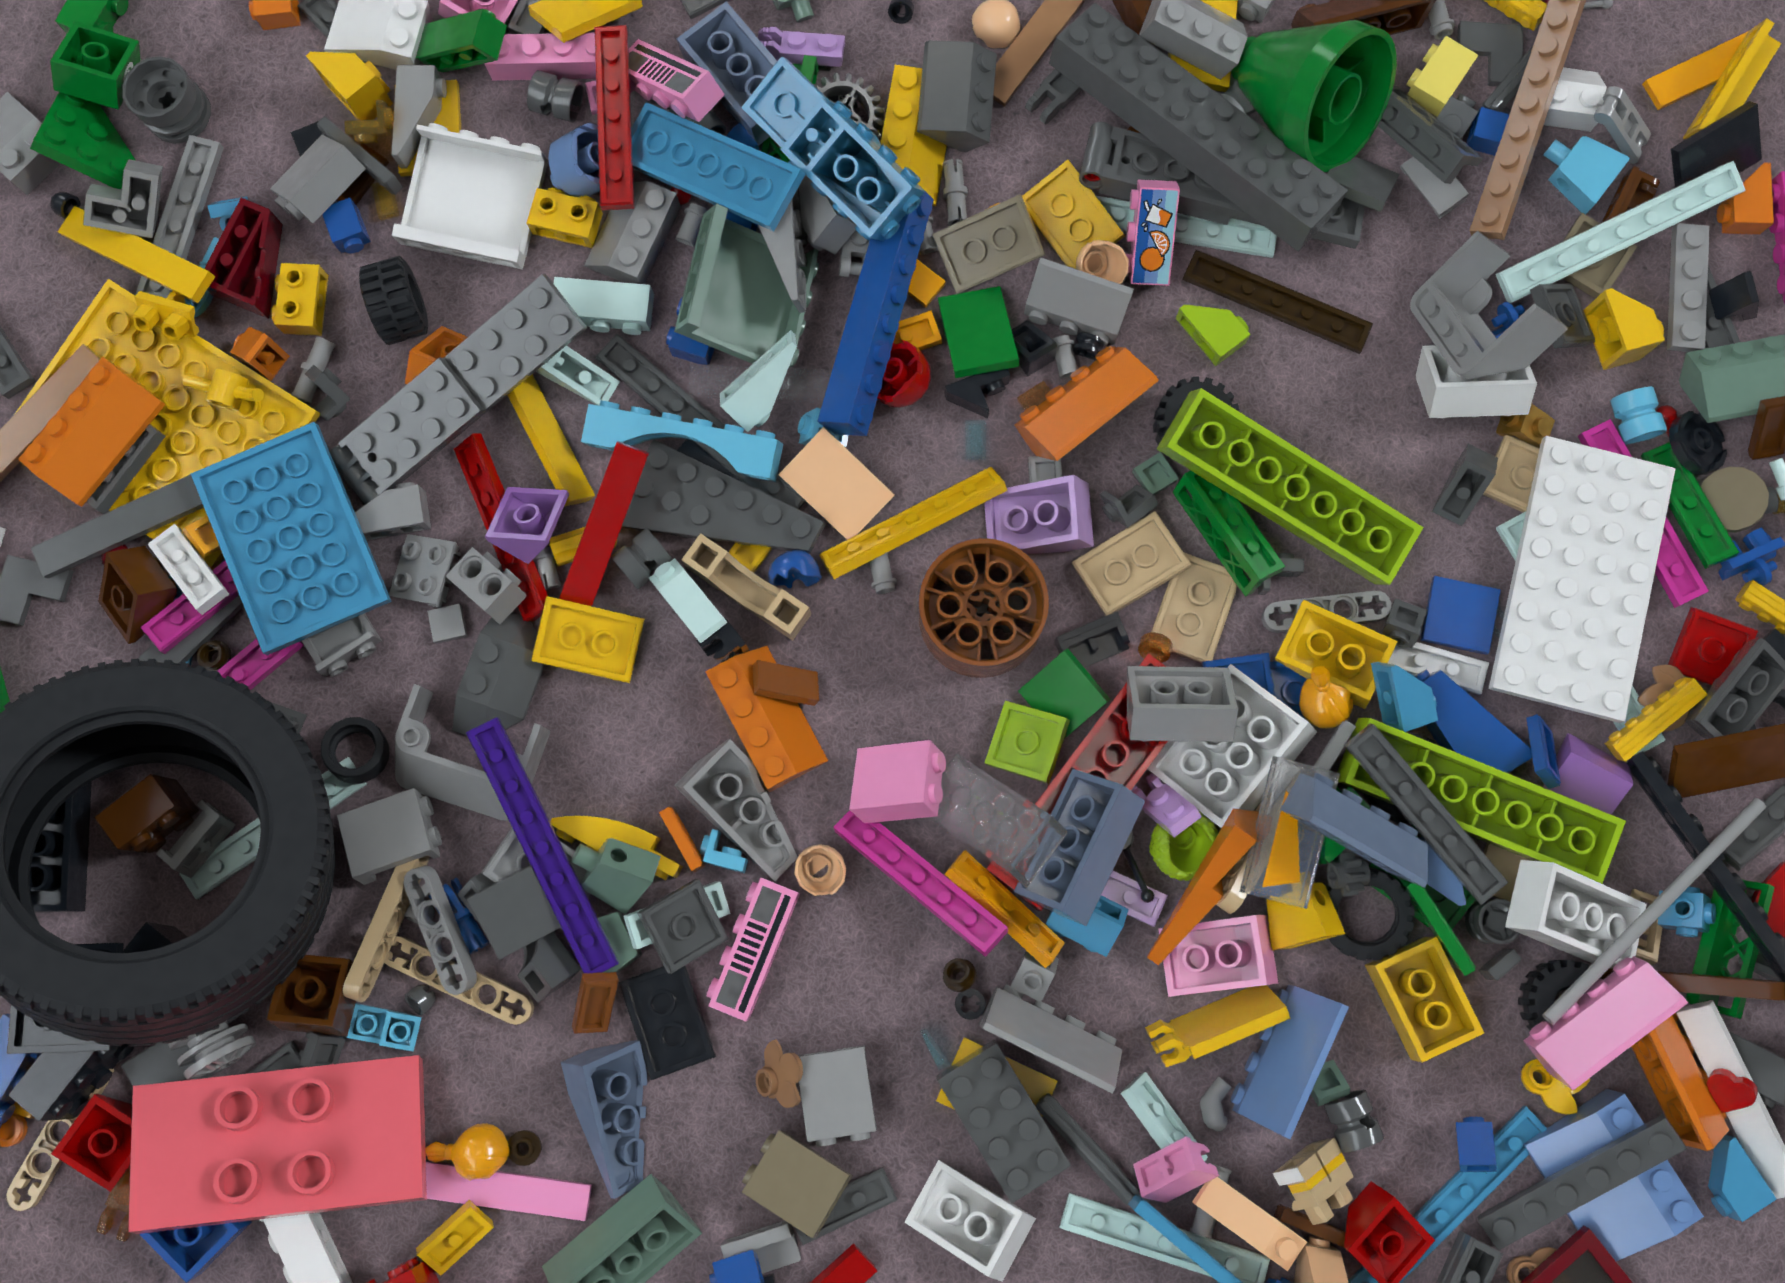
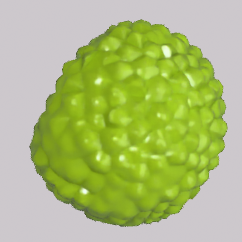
(1183, 854)

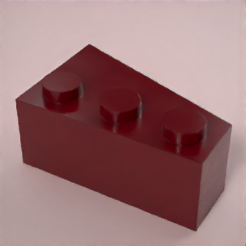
(247, 258)

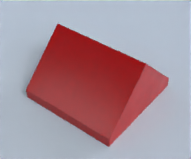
(99, 1141)

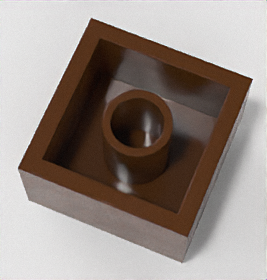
(147, 814)
(314, 998)

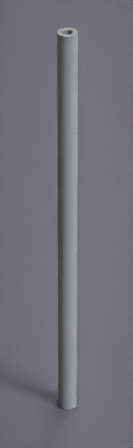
(1654, 911)

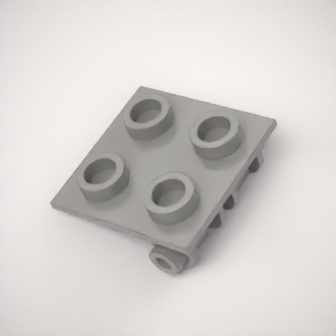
(424, 570)

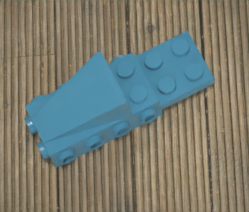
(835, 152)

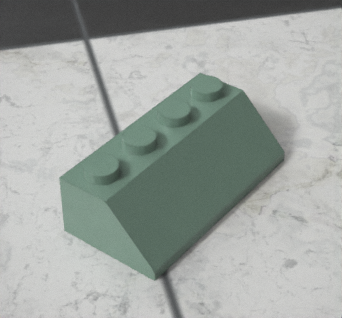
(1734, 377)
(627, 1240)

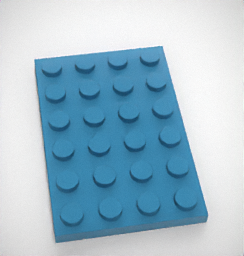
(290, 538)

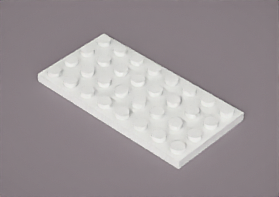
(1582, 579)

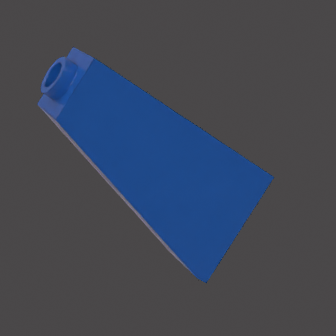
(1470, 728)

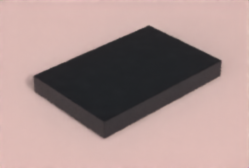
(1726, 140)
(667, 1020)

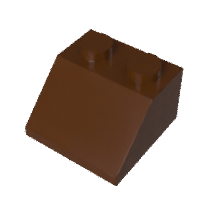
(134, 590)

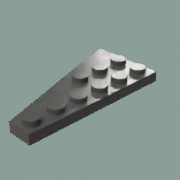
(692, 498)

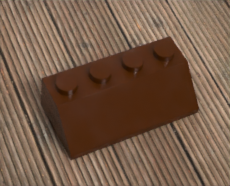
(1388, 15)

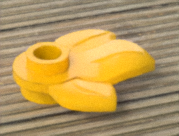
(1552, 1091)

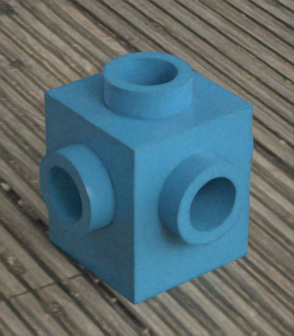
(1698, 919)

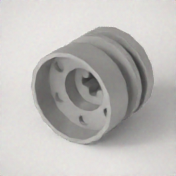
(213, 1050)

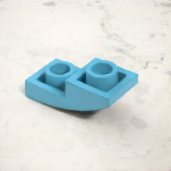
(384, 1027)

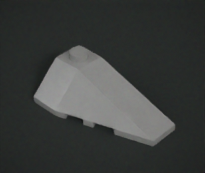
(788, 252)
(733, 799)

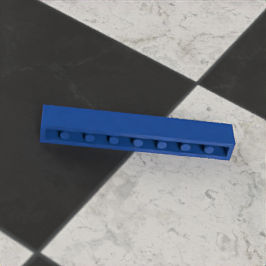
(873, 326)

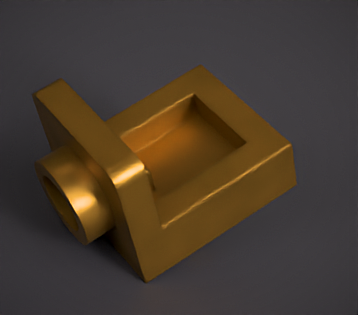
(1528, 428)

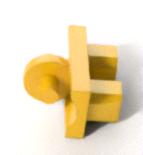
(168, 313)

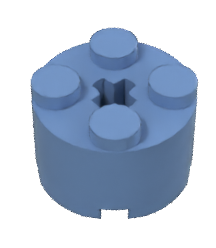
(576, 161)

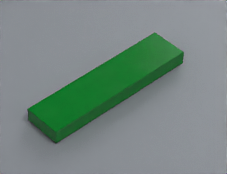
(1694, 511)

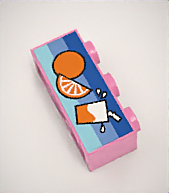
(1152, 231)

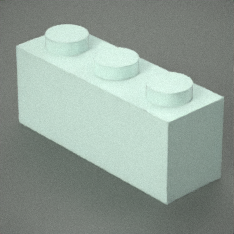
(609, 304)

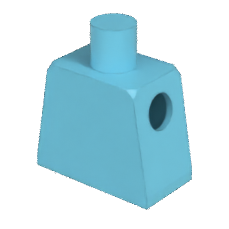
(1584, 170)

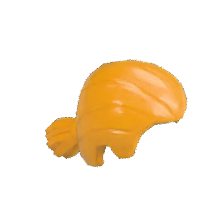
(1324, 702)
(475, 1153)

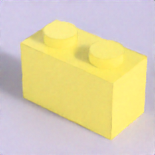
(1441, 75)

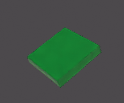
(1065, 691)

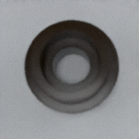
(206, 652)
(954, 967)
(533, 1142)

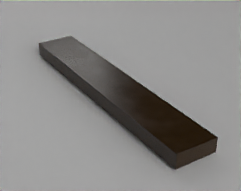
(1277, 301)

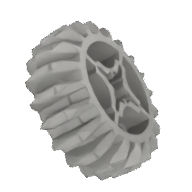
(855, 92)

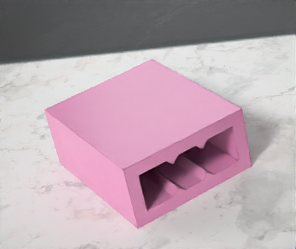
(897, 782)

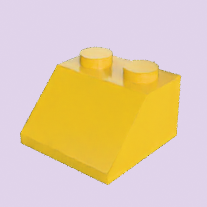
(351, 81)
(1622, 328)

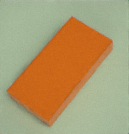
(682, 839)

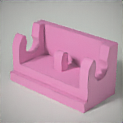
(1174, 1170)

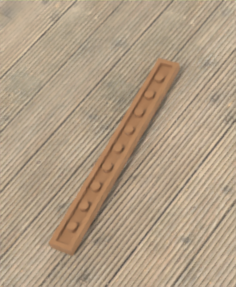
(1527, 118)

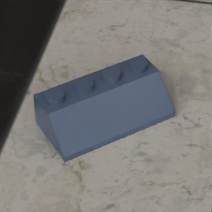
(733, 58)
(1098, 823)
(1358, 828)

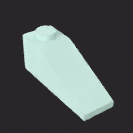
(579, 376)
(754, 392)
(687, 600)

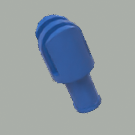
(468, 927)

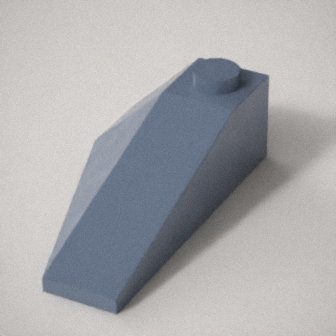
(608, 1099)

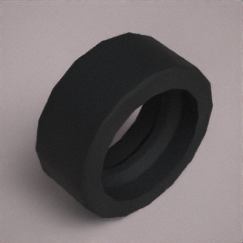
(344, 728)

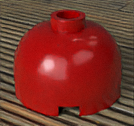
(905, 376)

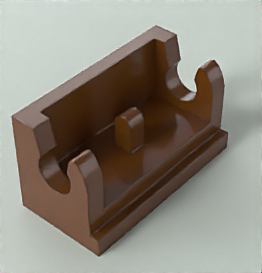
(1632, 192)

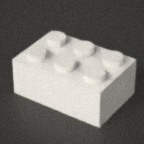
(1453, 396)

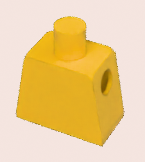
(1298, 926)

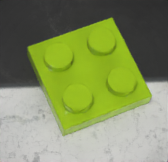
(1027, 742)

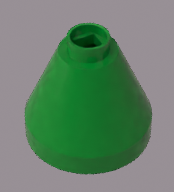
(1320, 86)

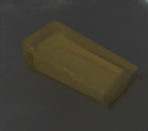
(385, 202)

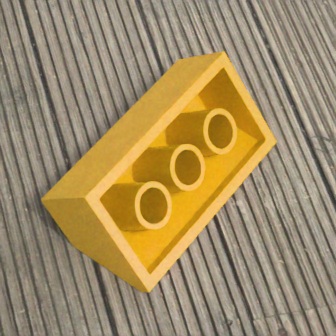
(900, 132)

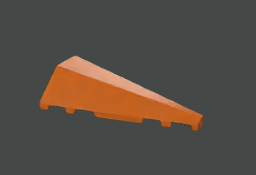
(1206, 885)

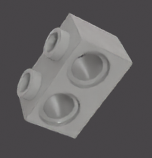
(486, 585)

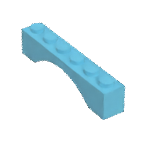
(749, 454)

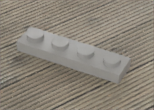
(1688, 287)

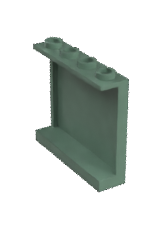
(736, 292)

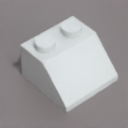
(1576, 100)

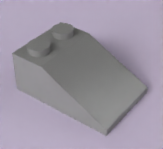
(17, 161)

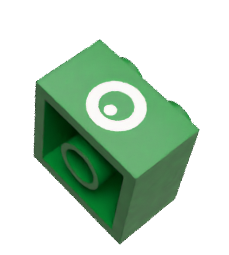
(94, 64)

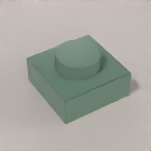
(1155, 474)
(1330, 1084)

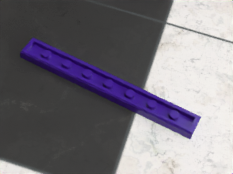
(542, 847)

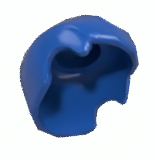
(794, 562)

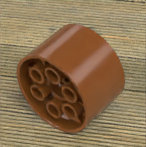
(964, 656)

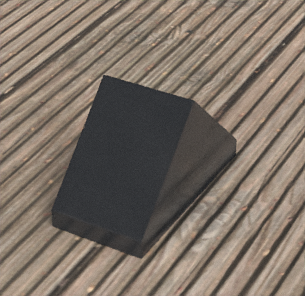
(1033, 347)

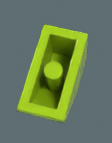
(1214, 330)

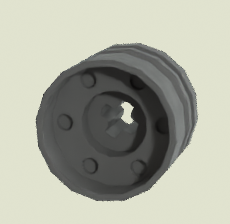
(166, 99)

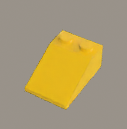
(1340, 645)

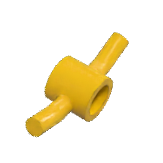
(225, 389)

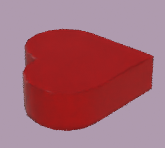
(1731, 1091)

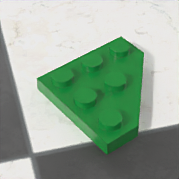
(83, 139)

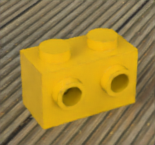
(564, 217)
(300, 299)

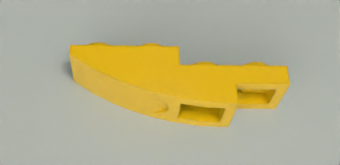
(596, 830)

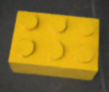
(1424, 999)

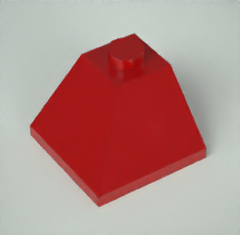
(1384, 1235)

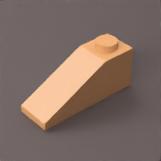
(1250, 1222)
(1320, 1263)

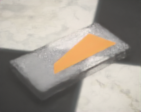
(1286, 850)

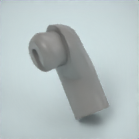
(1212, 1107)

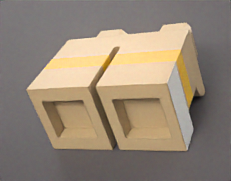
(1317, 1176)

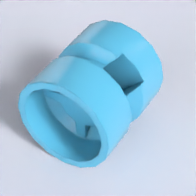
(1638, 415)

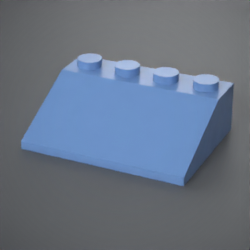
(1289, 1061)
(1634, 1213)

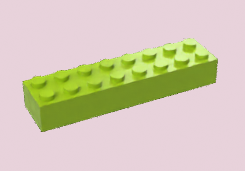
(1289, 487)
(1499, 805)

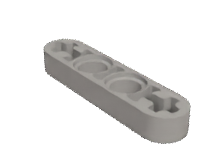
(1328, 603)
(434, 932)

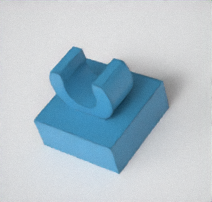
(224, 210)

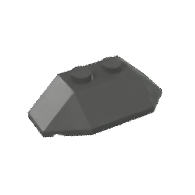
(498, 676)

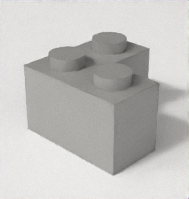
(127, 209)

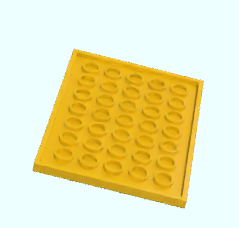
(193, 427)

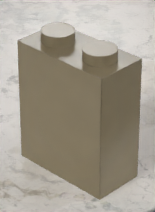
(796, 1183)

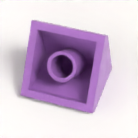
(526, 520)
(1591, 775)

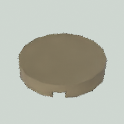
(1737, 497)

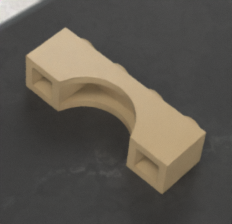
(746, 588)

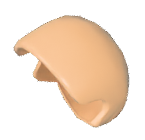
(996, 23)
(1103, 260)
(813, 860)

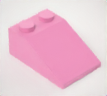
(1222, 957)

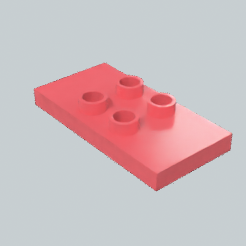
(277, 1144)

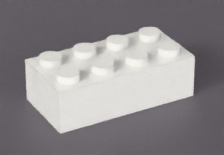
(1570, 910)

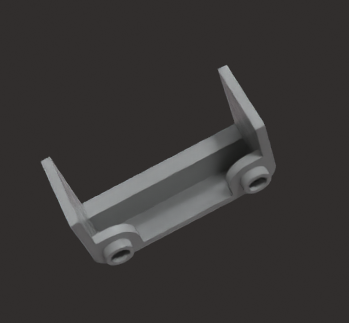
(1450, 308)
(446, 778)

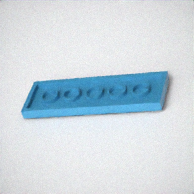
(713, 166)

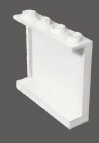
(471, 196)

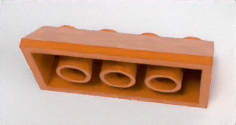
(1084, 402)
(91, 431)
(769, 728)
(1680, 1085)

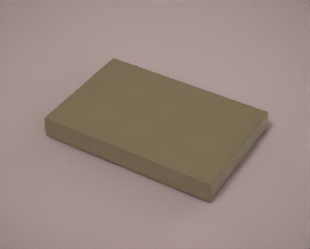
(989, 244)

